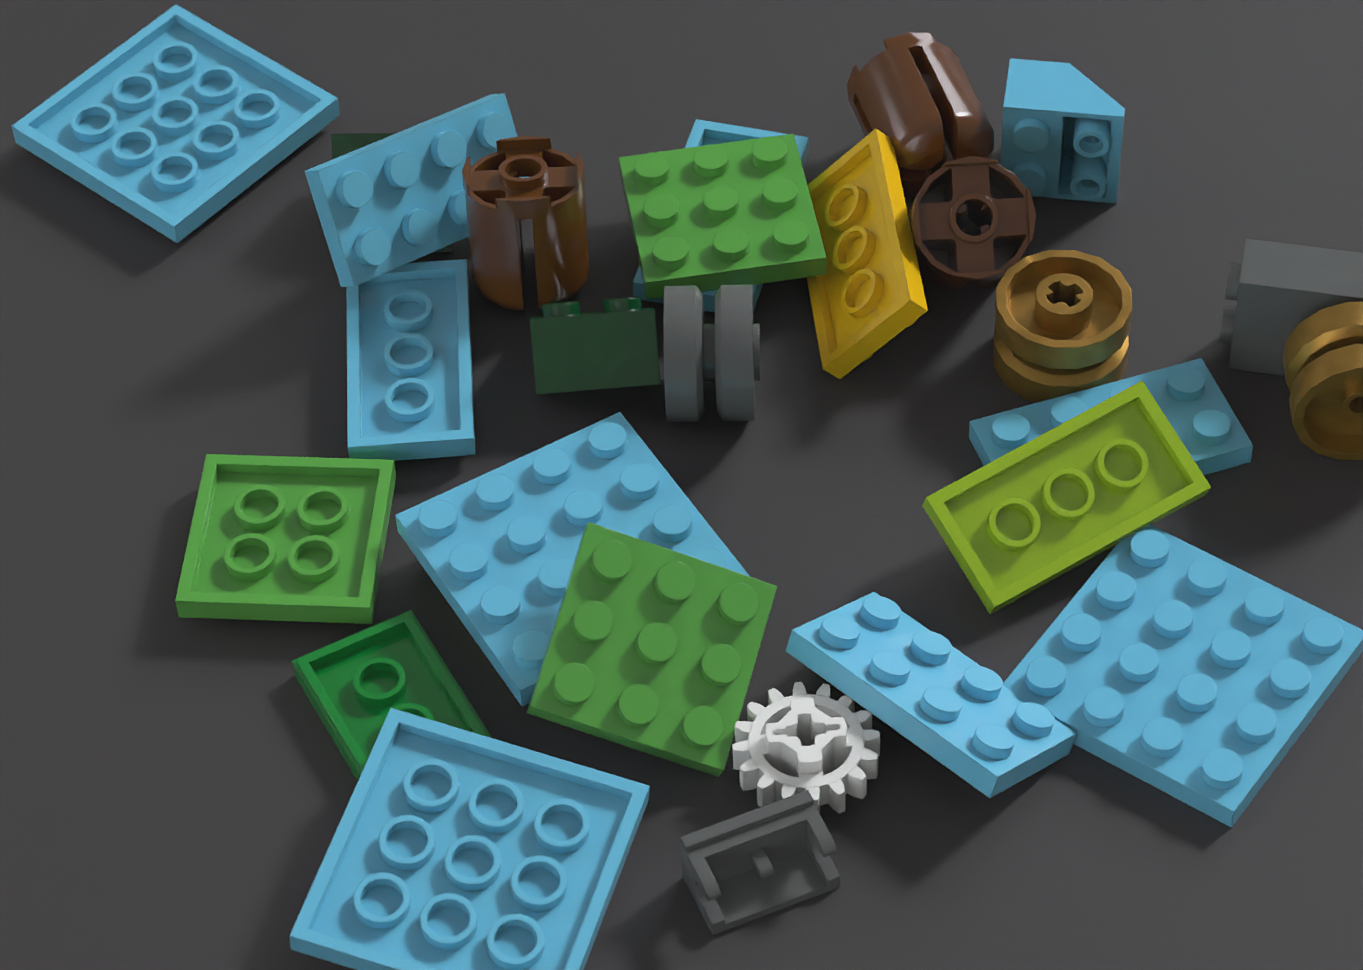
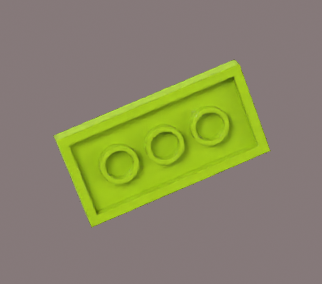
(1065, 496)

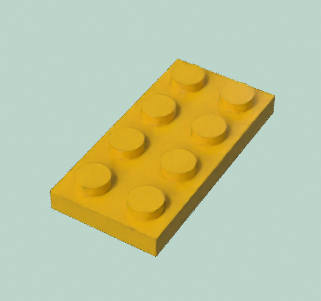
(871, 256)

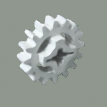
(806, 746)

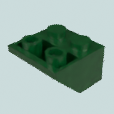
(594, 347)

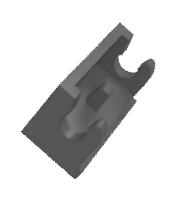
(759, 862)

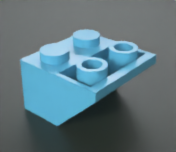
(1061, 132)

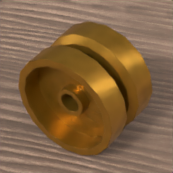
(1061, 324)
(1326, 380)

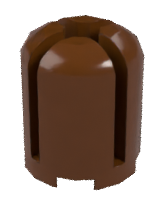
(922, 104)
(995, 203)
(495, 215)

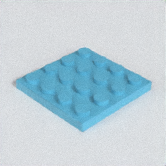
(176, 122)
(512, 535)
(1187, 670)
(468, 856)

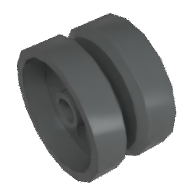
(710, 353)

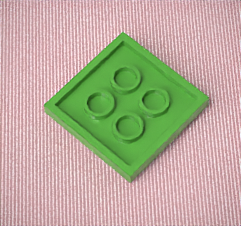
(722, 215)
(287, 539)
(652, 649)

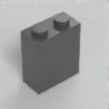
(1277, 291)

